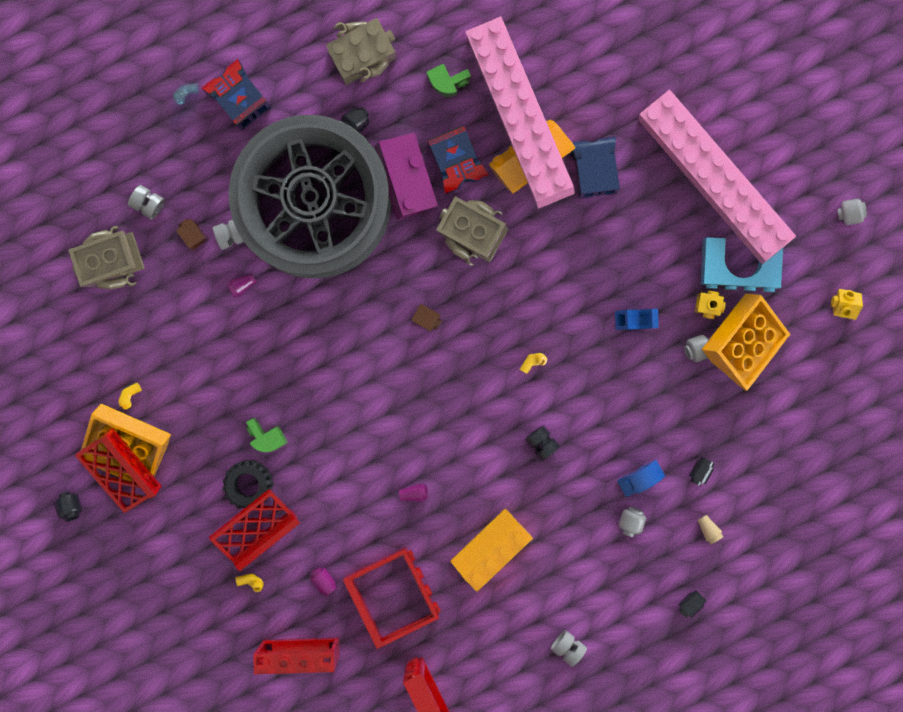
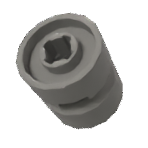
(140, 198)
(227, 235)
(565, 642)

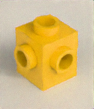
(703, 304)
(847, 304)

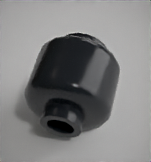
(356, 118)
(68, 506)

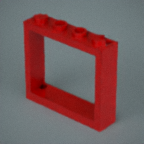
(364, 612)
(297, 656)
(422, 687)

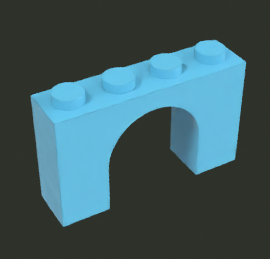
(715, 273)

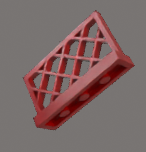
(129, 464)
(263, 538)

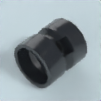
(542, 443)

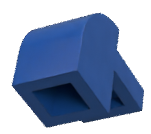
(636, 319)
(641, 479)

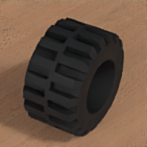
(231, 482)

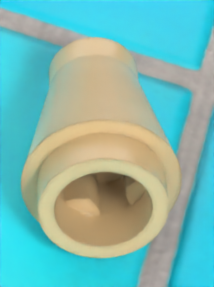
(710, 530)

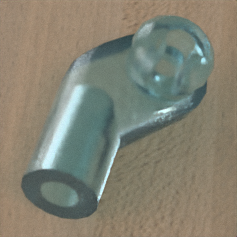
(182, 92)

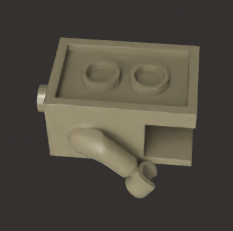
(362, 50)
(472, 228)
(105, 259)

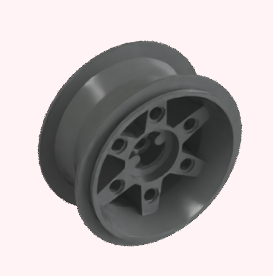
(294, 136)

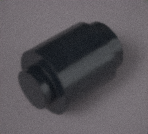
(701, 471)
(691, 604)

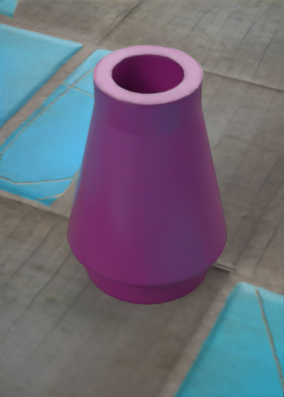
(241, 285)
(414, 493)

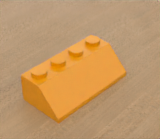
(507, 167)
(491, 549)

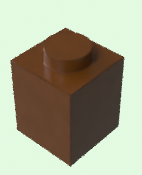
(191, 234)
(427, 318)

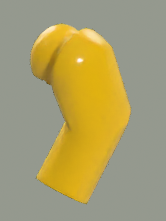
(533, 360)
(124, 399)
(252, 580)

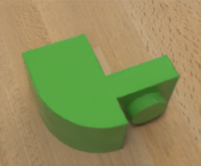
(444, 84)
(265, 441)

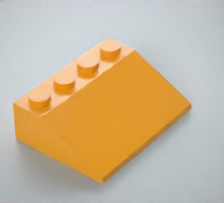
(746, 340)
(143, 439)

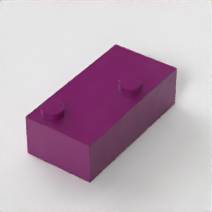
(406, 176)

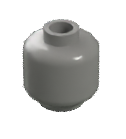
(852, 211)
(694, 346)
(632, 521)

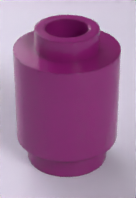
(323, 581)

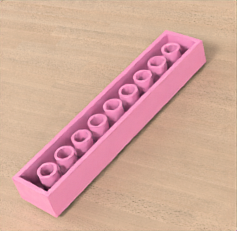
(520, 112)
(716, 177)

